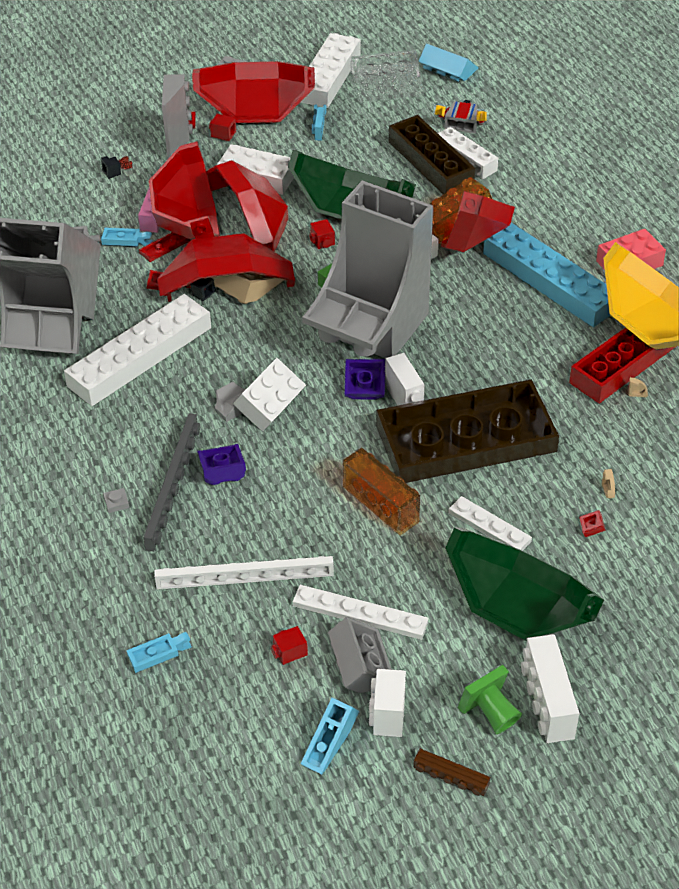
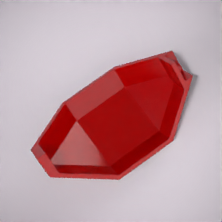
(254, 89)
(183, 195)
(259, 201)
(477, 221)
(223, 257)

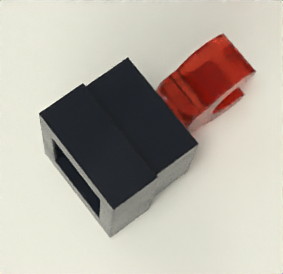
(113, 167)
(202, 288)

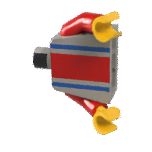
(461, 116)

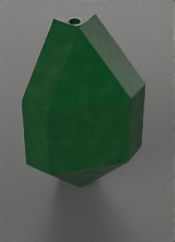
(330, 184)
(518, 588)

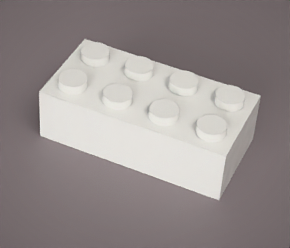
(266, 164)
(550, 689)

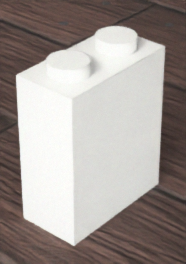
(403, 380)

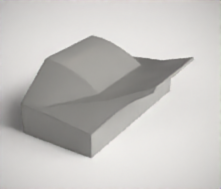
(225, 398)

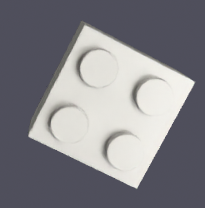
(387, 702)

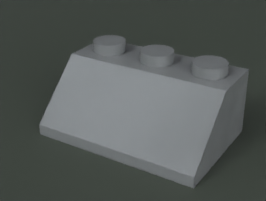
(358, 653)

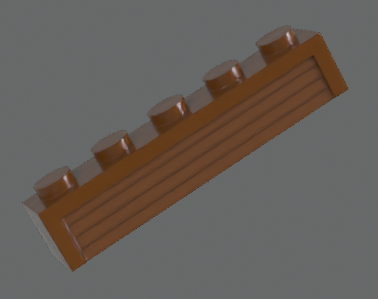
(451, 772)

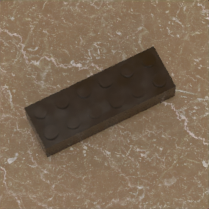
(430, 153)

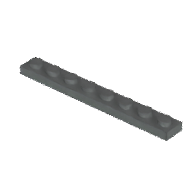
(170, 485)

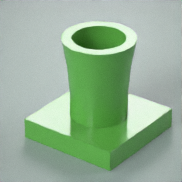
(488, 696)

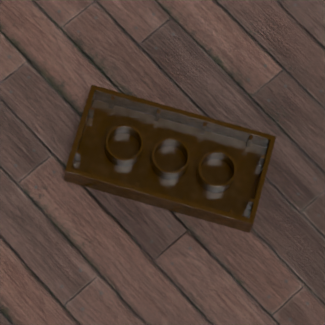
(466, 431)

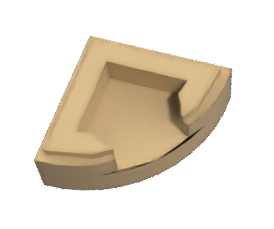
(637, 388)
(608, 483)

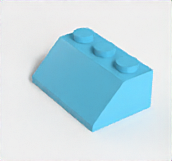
(446, 63)

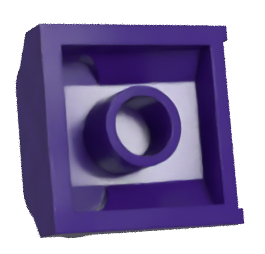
(365, 379)
(222, 464)

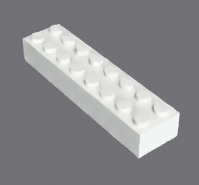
(137, 349)

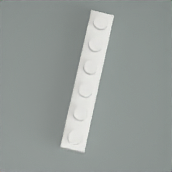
(365, 612)

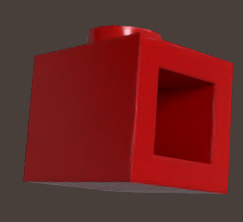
(222, 127)
(322, 234)
(289, 645)

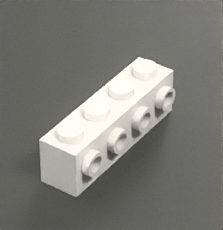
(481, 159)

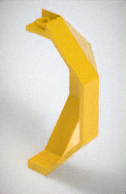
(642, 298)

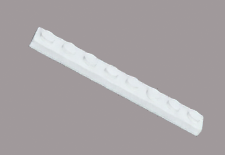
(244, 572)

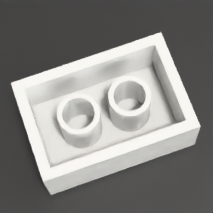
(269, 394)

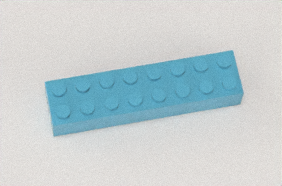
(549, 273)

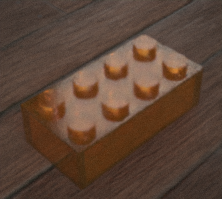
(447, 206)
(381, 491)

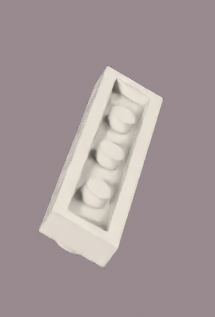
(489, 524)

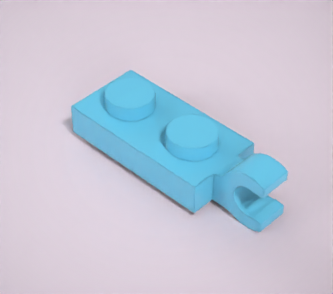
(318, 121)
(125, 237)
(157, 651)

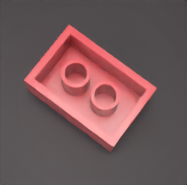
(640, 244)

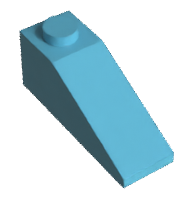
(329, 735)

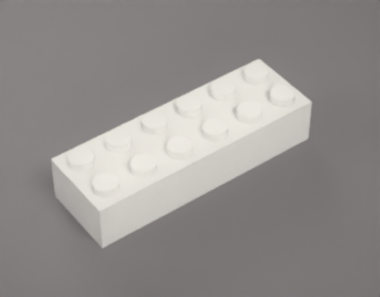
(332, 68)

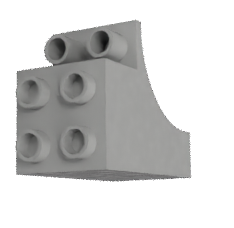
(378, 274)
(45, 284)

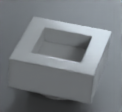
(116, 500)

